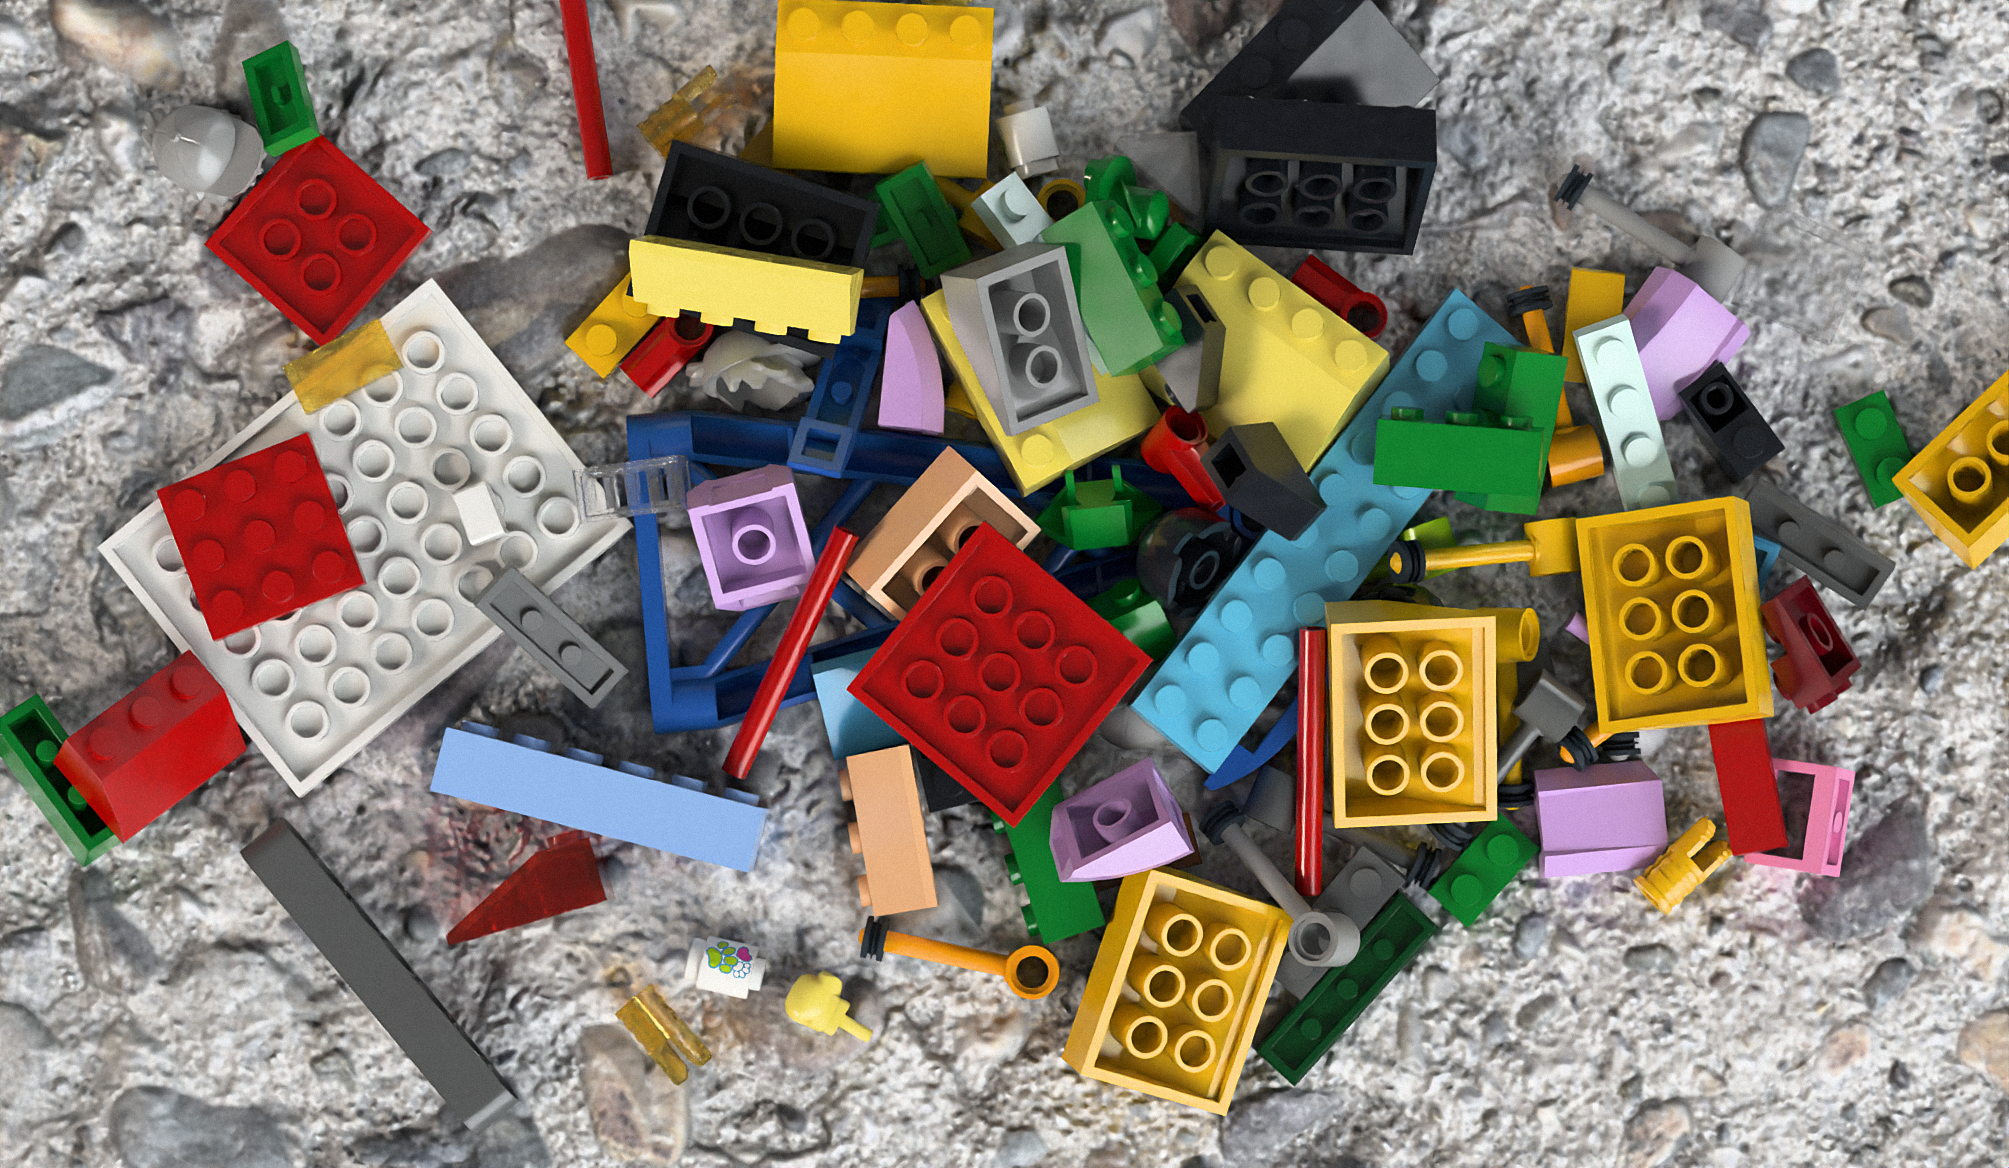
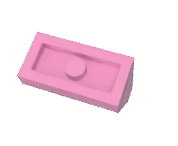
(1825, 823)

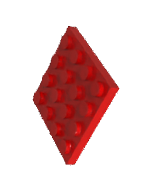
(999, 674)

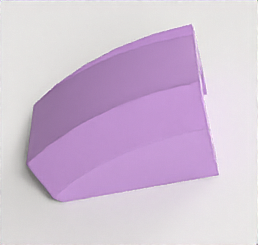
(1679, 335)
(911, 377)
(752, 537)
(1598, 818)
(1118, 827)

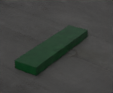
(1346, 990)

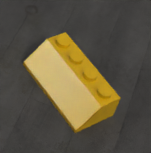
(1964, 478)

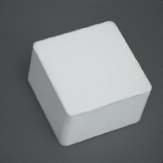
(480, 513)

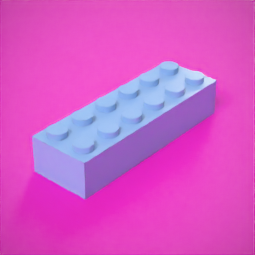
(600, 799)

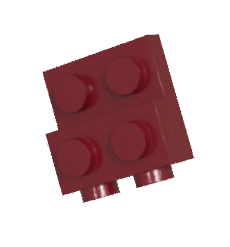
(1816, 653)

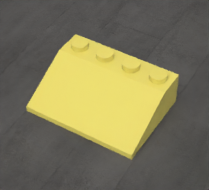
(745, 285)
(1281, 353)
(1059, 445)

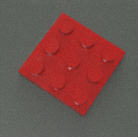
(318, 238)
(261, 537)

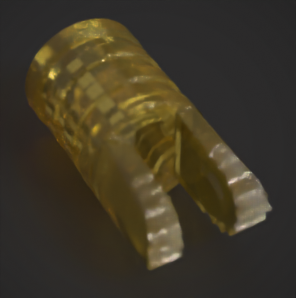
(677, 117)
(655, 1023)

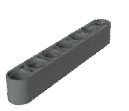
(379, 976)

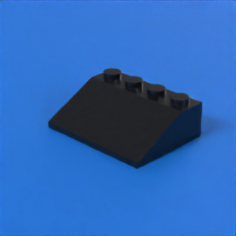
(1319, 55)
(1319, 174)
(761, 209)

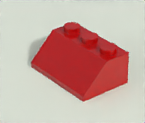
(153, 746)

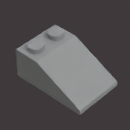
(1023, 334)

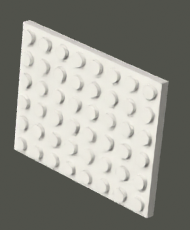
(393, 453)

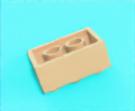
(929, 529)
(889, 831)

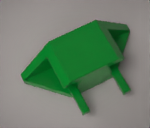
(1097, 513)

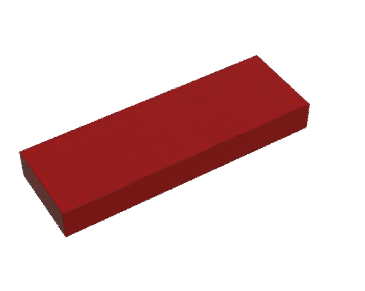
(1748, 786)

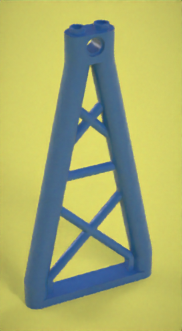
(710, 700)

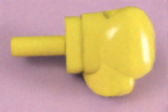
(818, 1005)

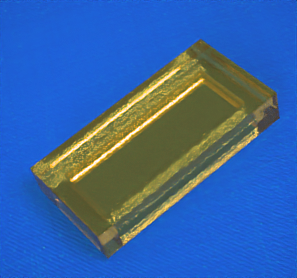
(343, 367)

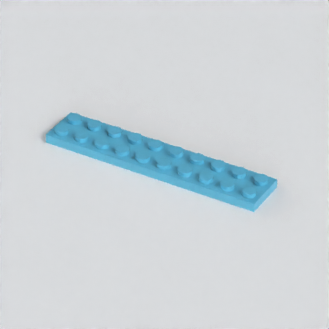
(1249, 629)

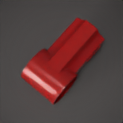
(1339, 293)
(664, 355)
(1175, 449)

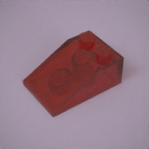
(548, 884)

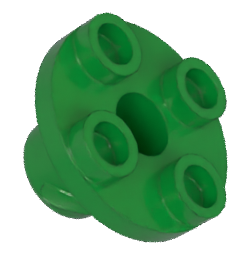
(1116, 180)

